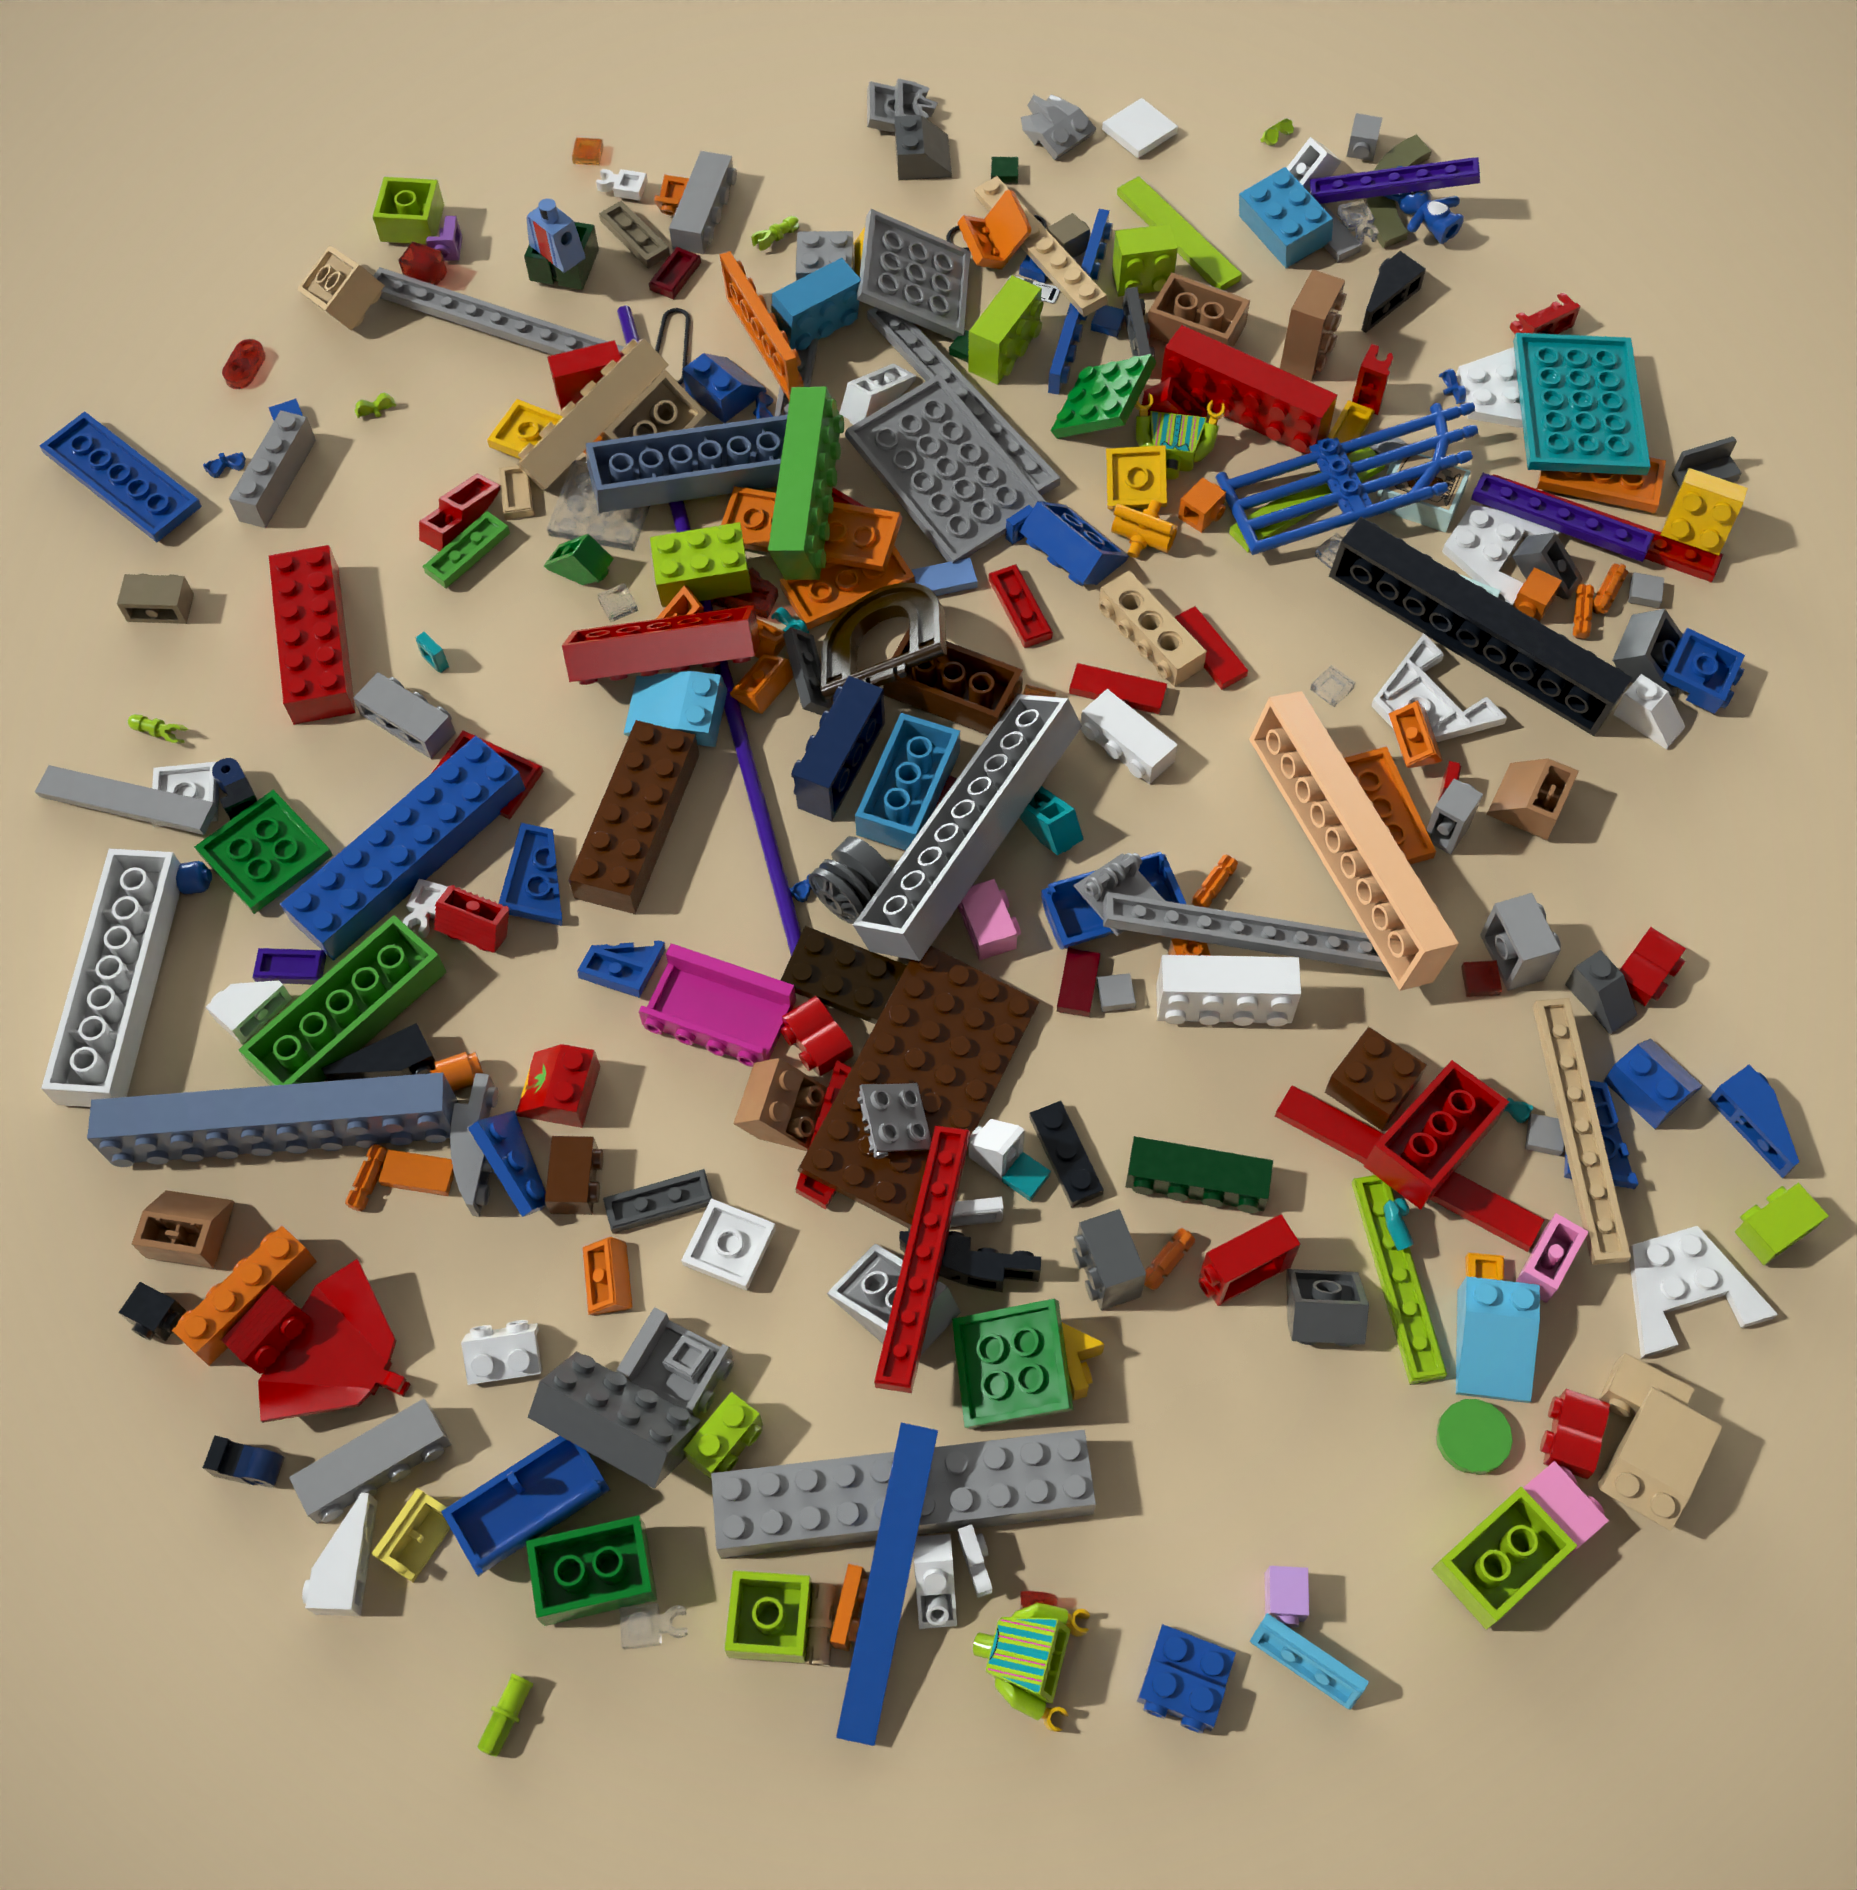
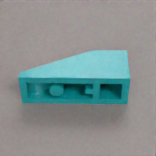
(1052, 821)

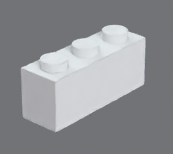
(1128, 736)

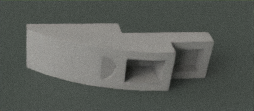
(468, 1161)

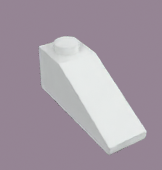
(874, 391)
(341, 1570)

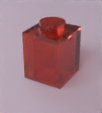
(423, 263)

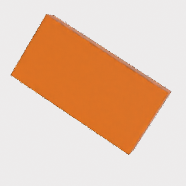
(417, 1172)

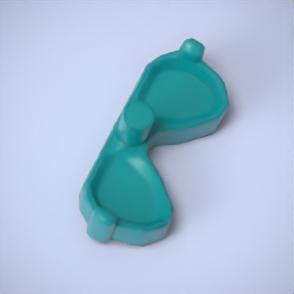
(785, 617)
(1519, 1110)

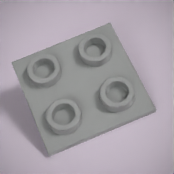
(1118, 877)
(894, 1118)

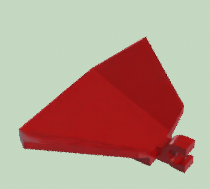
(337, 1355)

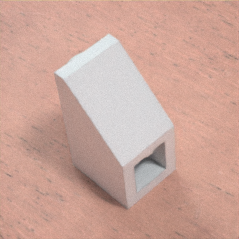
(935, 1581)

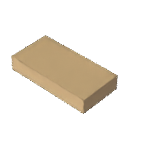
(516, 493)

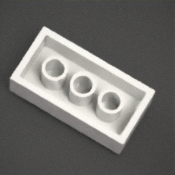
(1228, 989)

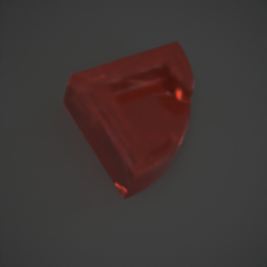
(1031, 1597)

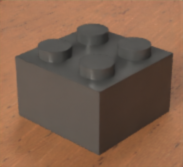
(1109, 1260)

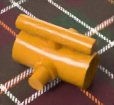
(1144, 528)

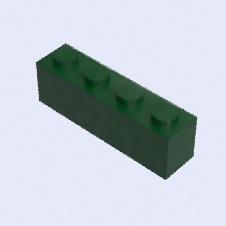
(1199, 1174)

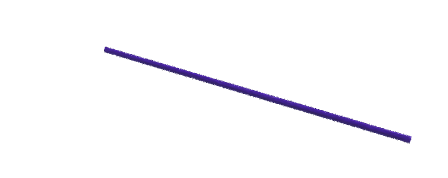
(740, 738)

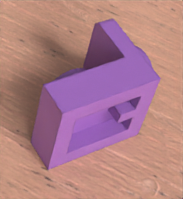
(449, 240)

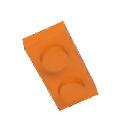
(846, 1620)

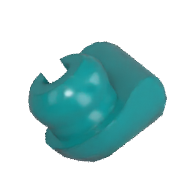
(1396, 1226)

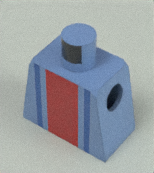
(554, 235)

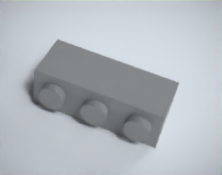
(405, 714)

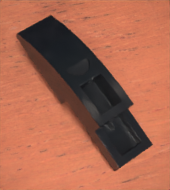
(984, 1267)

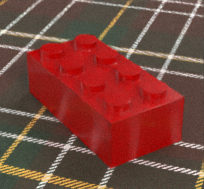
(1436, 1134)

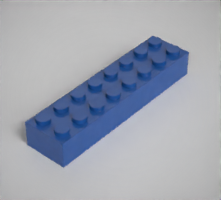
(403, 847)

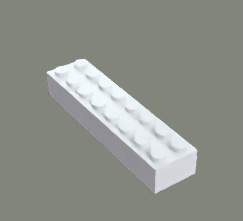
(114, 978)

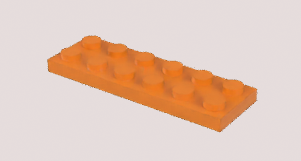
(760, 324)
(857, 533)

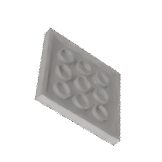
(914, 275)

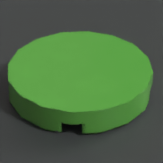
(1474, 1436)

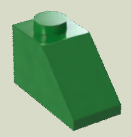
(580, 560)

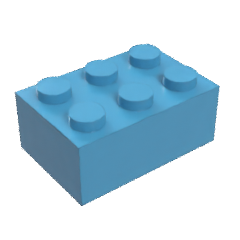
(1285, 217)
(817, 304)

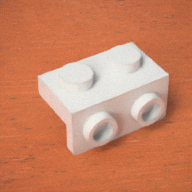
(501, 1352)

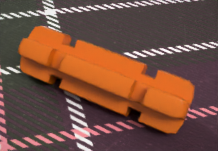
(1609, 588)
(1583, 611)
(1215, 881)
(366, 1178)
(1168, 1258)

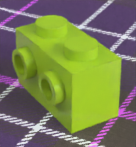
(1780, 1223)
(724, 1436)

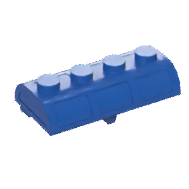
(1077, 922)
(524, 1502)

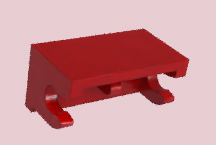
(1549, 320)
(1372, 380)

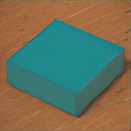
(432, 652)
(1026, 1176)

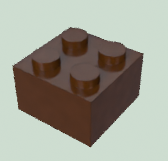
(1375, 1078)

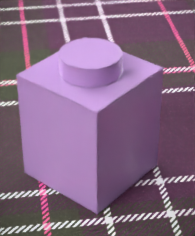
(1287, 1594)

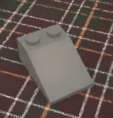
(869, 1293)

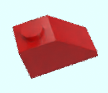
(1172, 398)

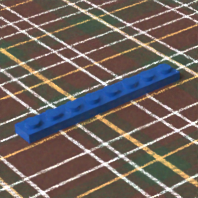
(1072, 328)

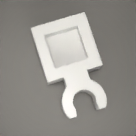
(624, 185)
(423, 905)
(974, 1550)

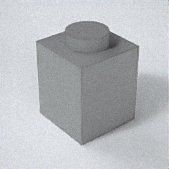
(1364, 137)

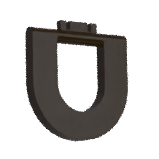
(906, 600)

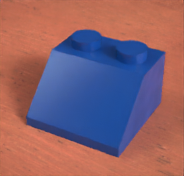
(720, 385)
(1651, 1082)

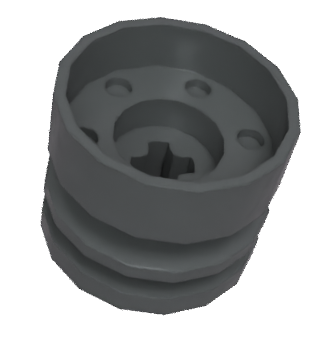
(849, 878)

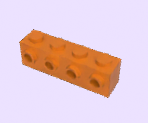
(276, 1262)

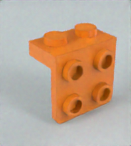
(998, 234)

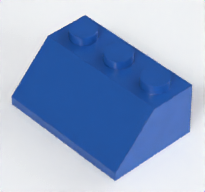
(1072, 543)

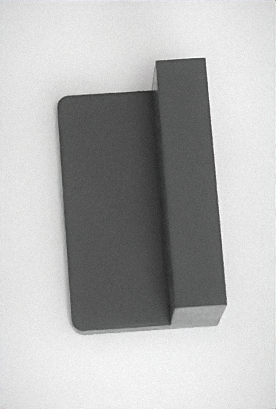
(1710, 459)

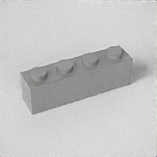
(702, 202)
(272, 469)
(370, 1462)

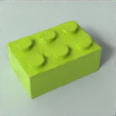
(1005, 330)
(704, 560)
(1504, 1557)

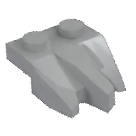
(891, 101)
(1056, 125)

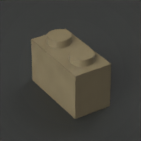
(155, 598)

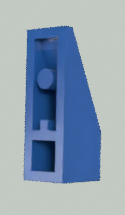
(1756, 1114)

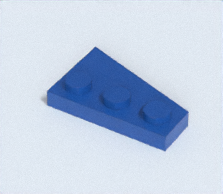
(532, 877)
(1615, 1148)
(510, 1157)

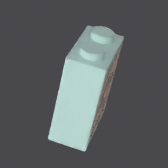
(1432, 512)

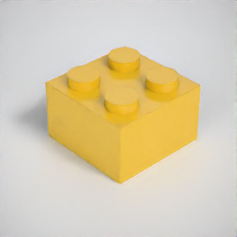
(1704, 511)

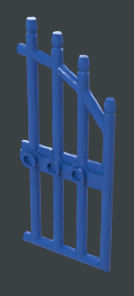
(1343, 478)

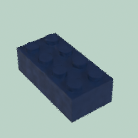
(839, 748)

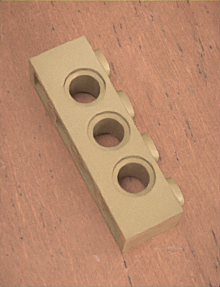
(1164, 631)

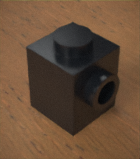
(151, 1312)

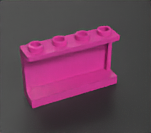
(718, 1006)

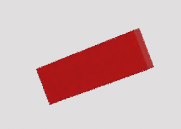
(1020, 606)
(1220, 660)
(1133, 690)

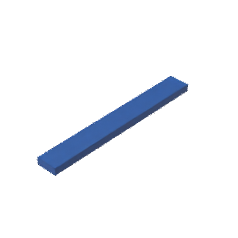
(887, 1584)

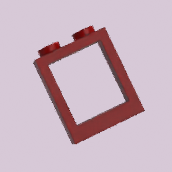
(1248, 1260)

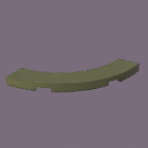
(1387, 221)

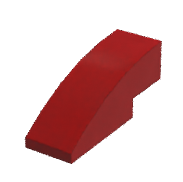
(457, 511)

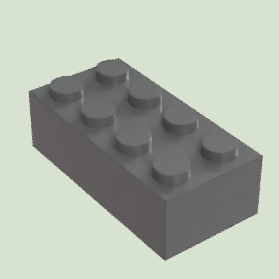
(613, 1418)

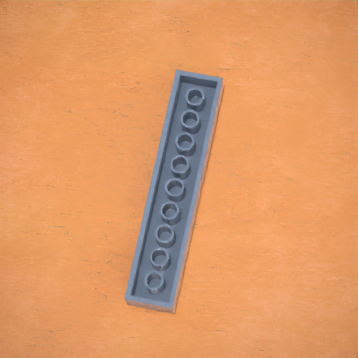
(272, 1119)

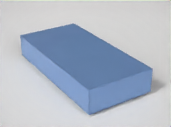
(947, 576)

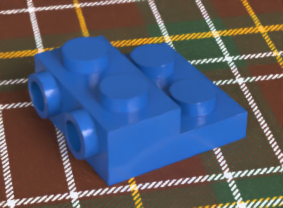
(1704, 670)
(1186, 1679)

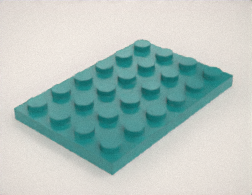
(1580, 404)

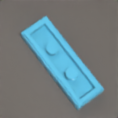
(1309, 1661)

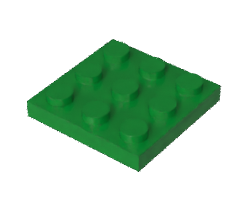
(1103, 396)
(263, 851)
(1012, 1364)

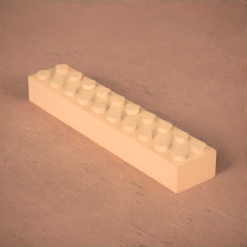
(1353, 842)

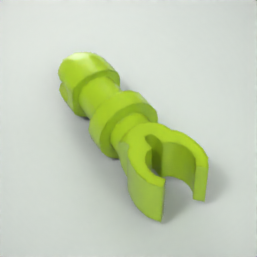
(775, 232)
(155, 727)

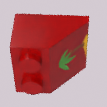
(560, 1085)

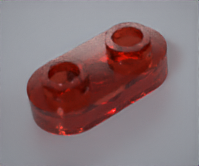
(243, 363)

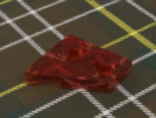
(762, 597)

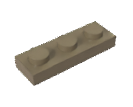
(634, 234)

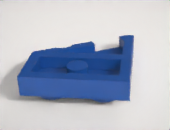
(621, 966)

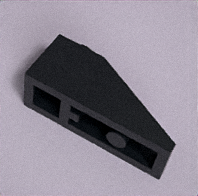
(1397, 282)
(395, 1055)

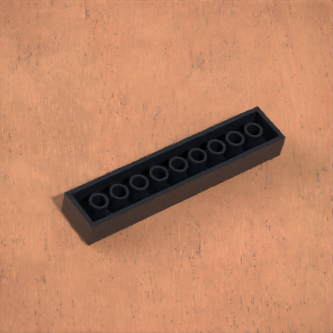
(1478, 626)

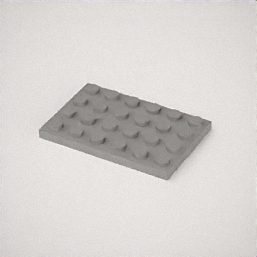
(943, 468)

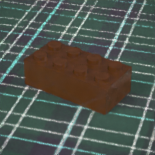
(958, 686)

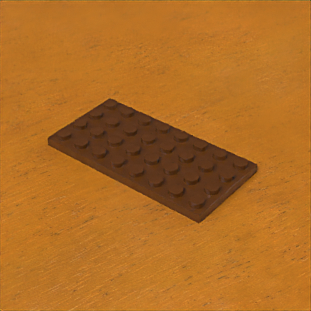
(950, 1036)

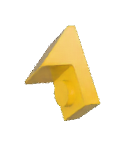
(1078, 1348)

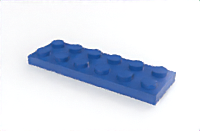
(120, 476)

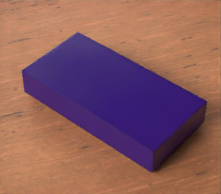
(289, 965)

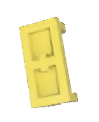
(413, 1536)

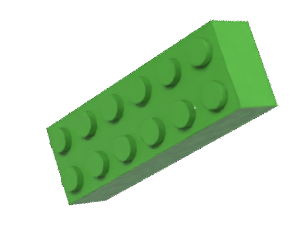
(806, 484)
(345, 1006)

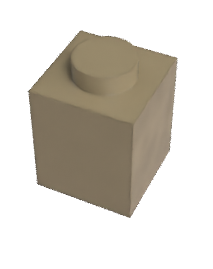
(1071, 234)

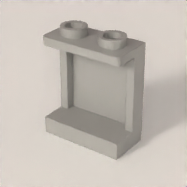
(645, 1366)

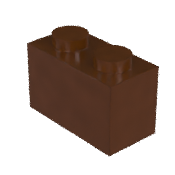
(572, 1175)

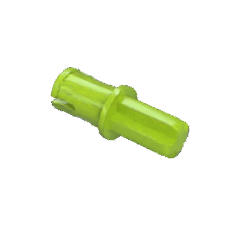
(504, 1715)

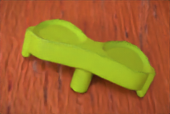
(1271, 135)
(382, 402)

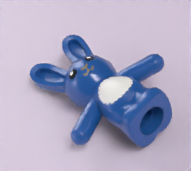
(1433, 213)

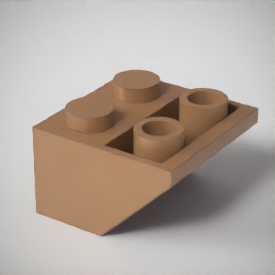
(1533, 795)
(780, 1104)
(183, 1228)

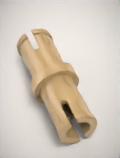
(820, 1624)

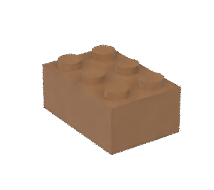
(1198, 308)
(1313, 325)

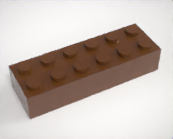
(634, 817)

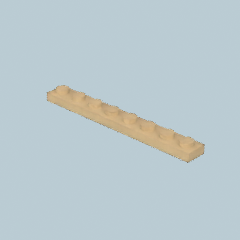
(1050, 256)
(1581, 1132)

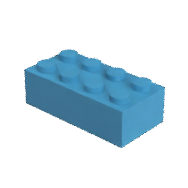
(907, 781)

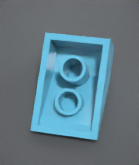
(681, 702)
(1497, 1338)

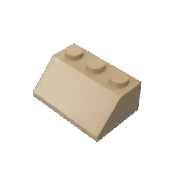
(657, 409)

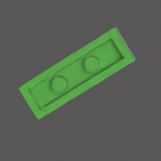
(466, 549)

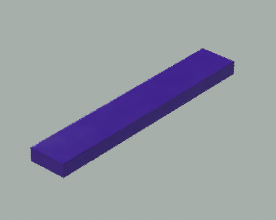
(1396, 180)
(1562, 517)

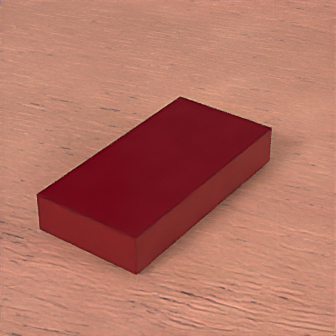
(675, 273)
(1078, 982)

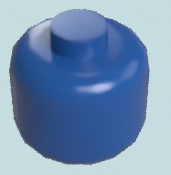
(193, 877)

